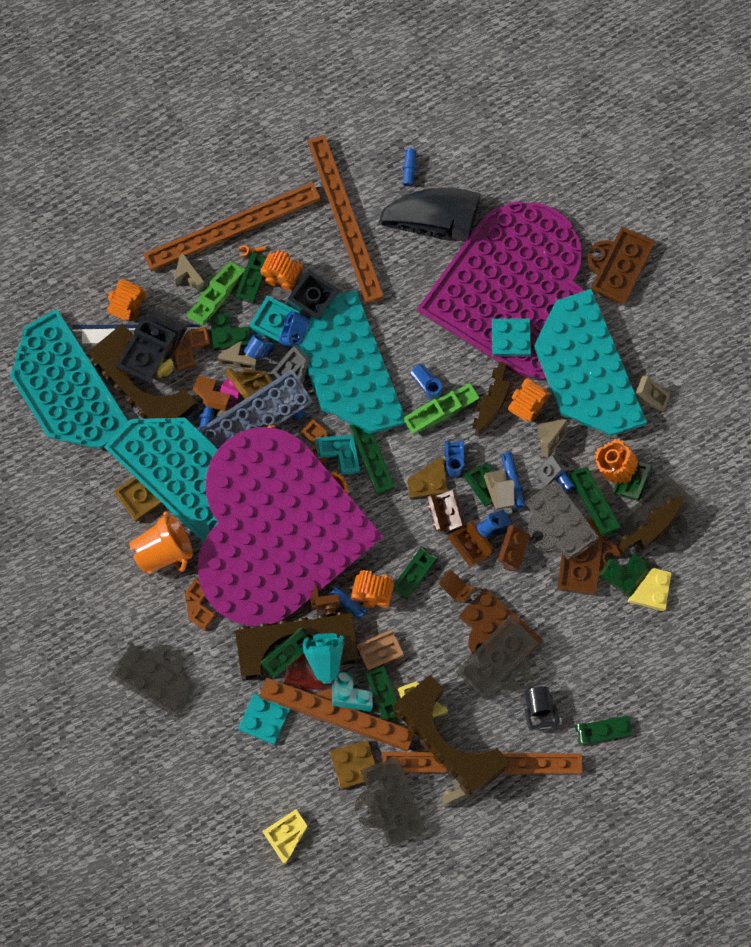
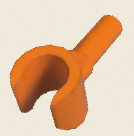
(249, 251)

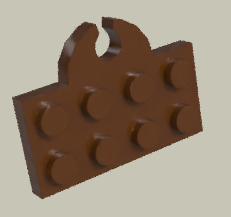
(619, 265)
(582, 572)
(484, 618)

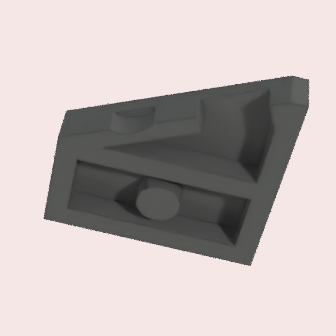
(293, 360)

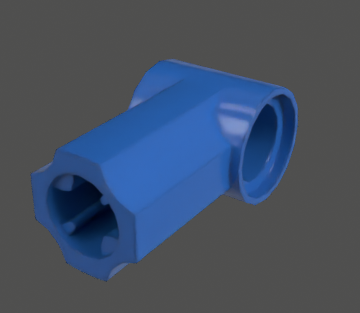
(427, 381)

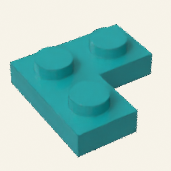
(341, 447)
(345, 696)

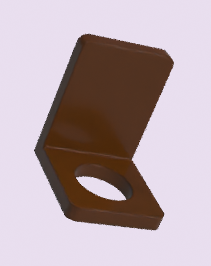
(456, 587)

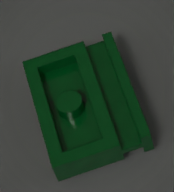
(477, 482)
(635, 487)

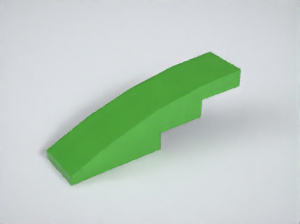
(216, 293)
(441, 409)

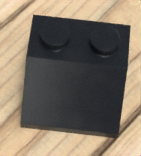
(309, 293)

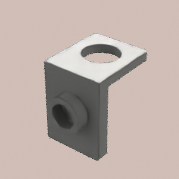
(552, 468)

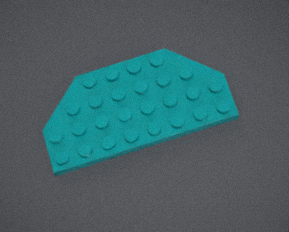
(349, 367)
(586, 367)
(64, 386)
(172, 464)

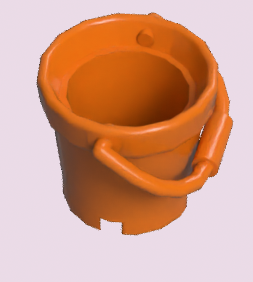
(162, 546)

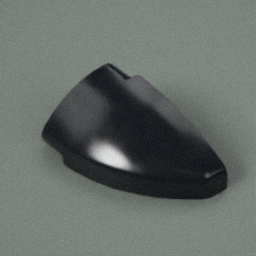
(434, 213)

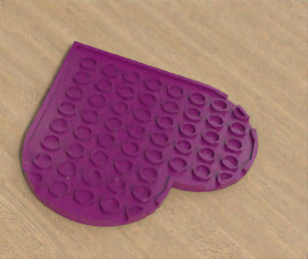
(507, 269)
(278, 527)

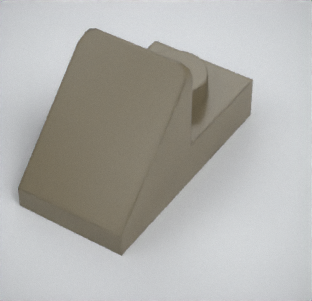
(186, 272)
(233, 358)
(652, 394)
(551, 435)
(500, 489)
(452, 796)

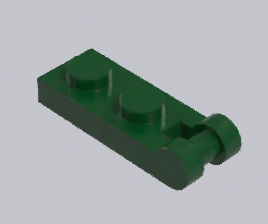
(251, 279)
(414, 573)
(285, 653)
(382, 692)
(604, 730)

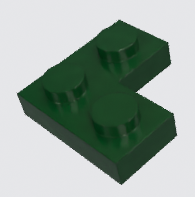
(224, 336)
(626, 578)

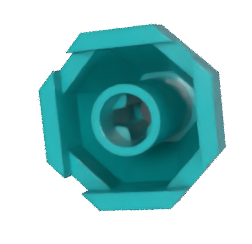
(324, 655)

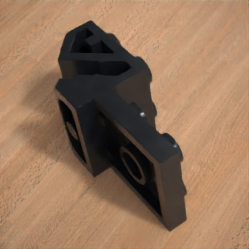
(152, 343)

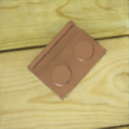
(380, 650)

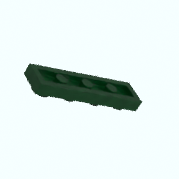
(372, 460)
(594, 501)

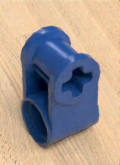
(294, 328)
(259, 347)
(454, 455)
(495, 524)

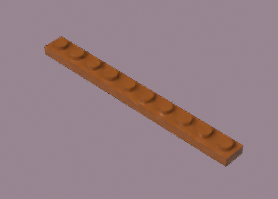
(345, 220)
(232, 226)
(519, 763)

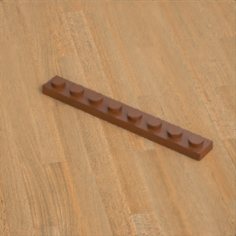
(338, 716)

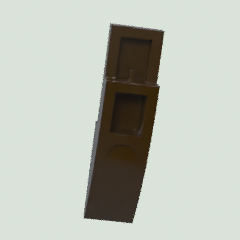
(493, 402)
(658, 523)

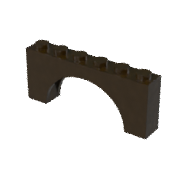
(107, 354)
(257, 642)
(470, 770)

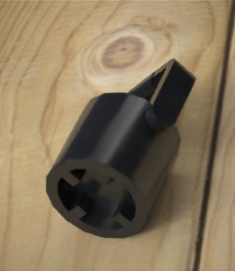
(538, 704)

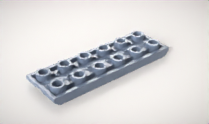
(264, 408)

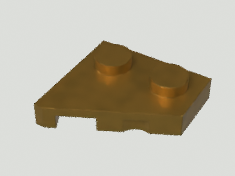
(248, 381)
(428, 481)

